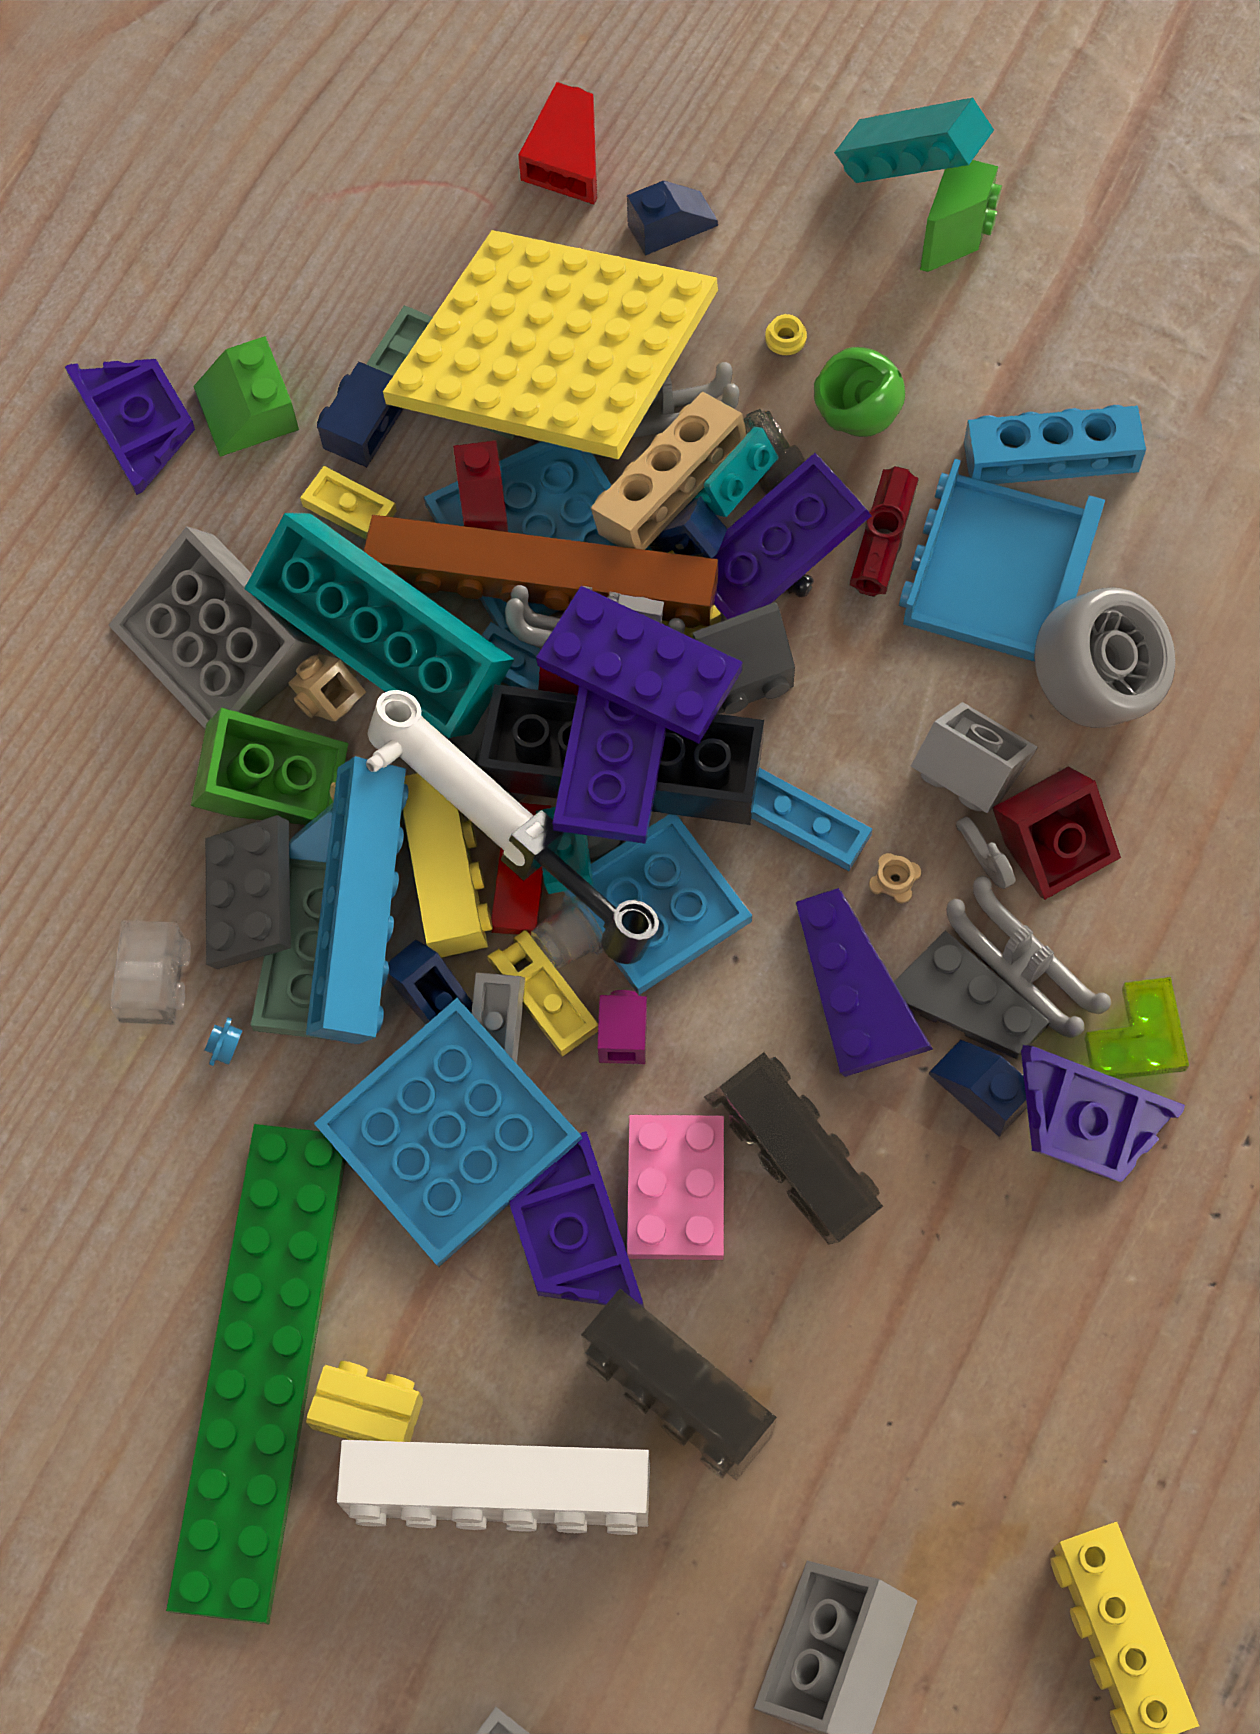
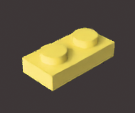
(345, 502)

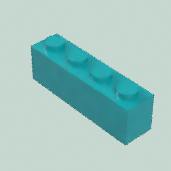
(914, 141)

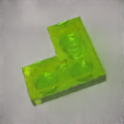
(1150, 1043)

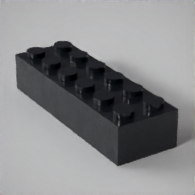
(707, 780)

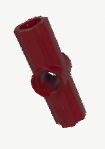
(879, 550)

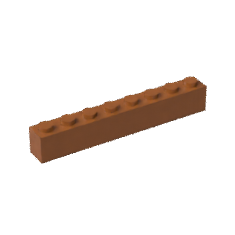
(552, 569)

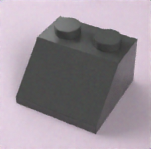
(762, 646)

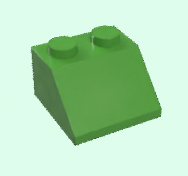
(960, 213)
(245, 398)

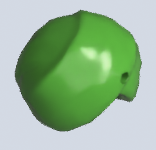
(859, 392)

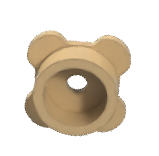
(895, 865)

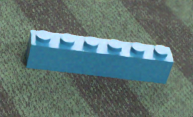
(357, 903)

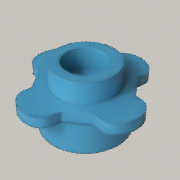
(223, 1042)

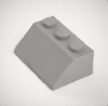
(836, 1652)

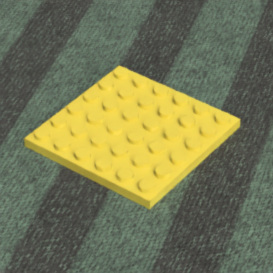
(552, 343)

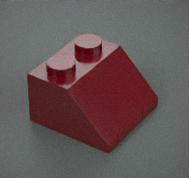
(1057, 831)

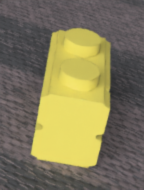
(364, 1407)

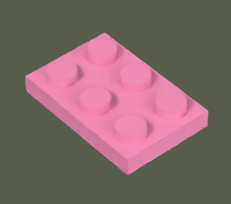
(676, 1187)

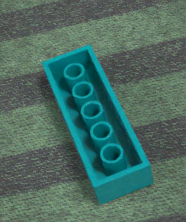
(378, 623)

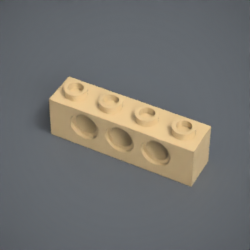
(668, 473)

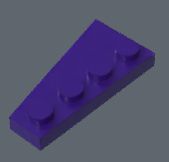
(859, 999)

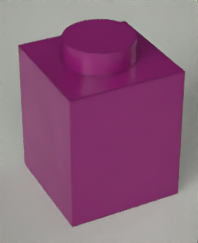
(622, 1028)

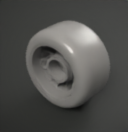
(1105, 658)

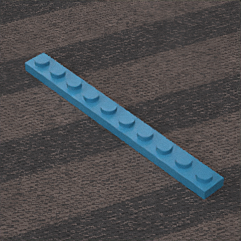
(775, 802)

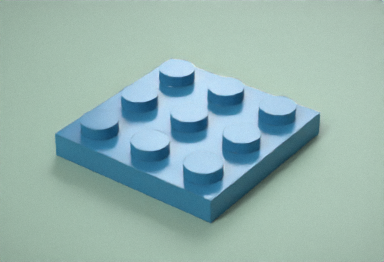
(683, 889)

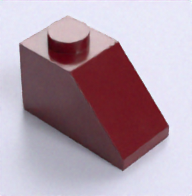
(480, 486)

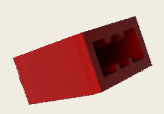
(563, 145)

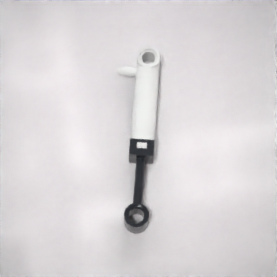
(526, 839)

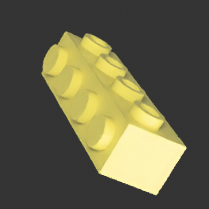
(444, 871)
(1123, 1634)

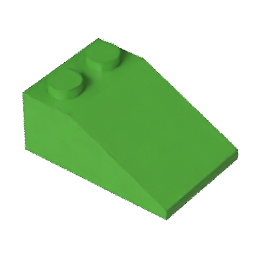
(265, 769)

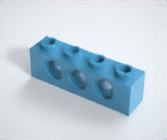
(1074, 456)

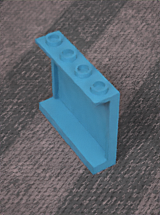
(996, 563)

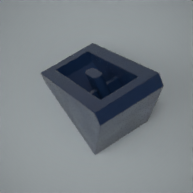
(693, 532)

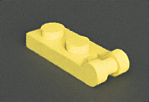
(546, 994)

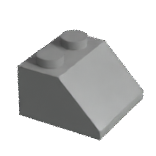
(972, 757)

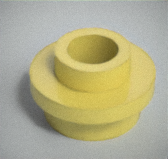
(786, 326)

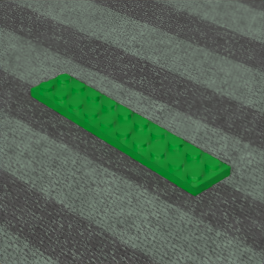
(258, 1378)

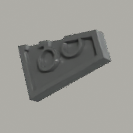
(965, 994)

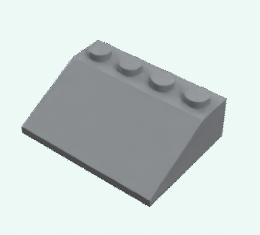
(208, 633)

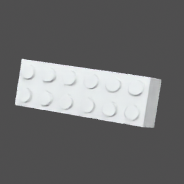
(494, 1484)

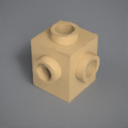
(326, 687)

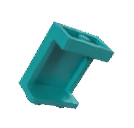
(738, 472)

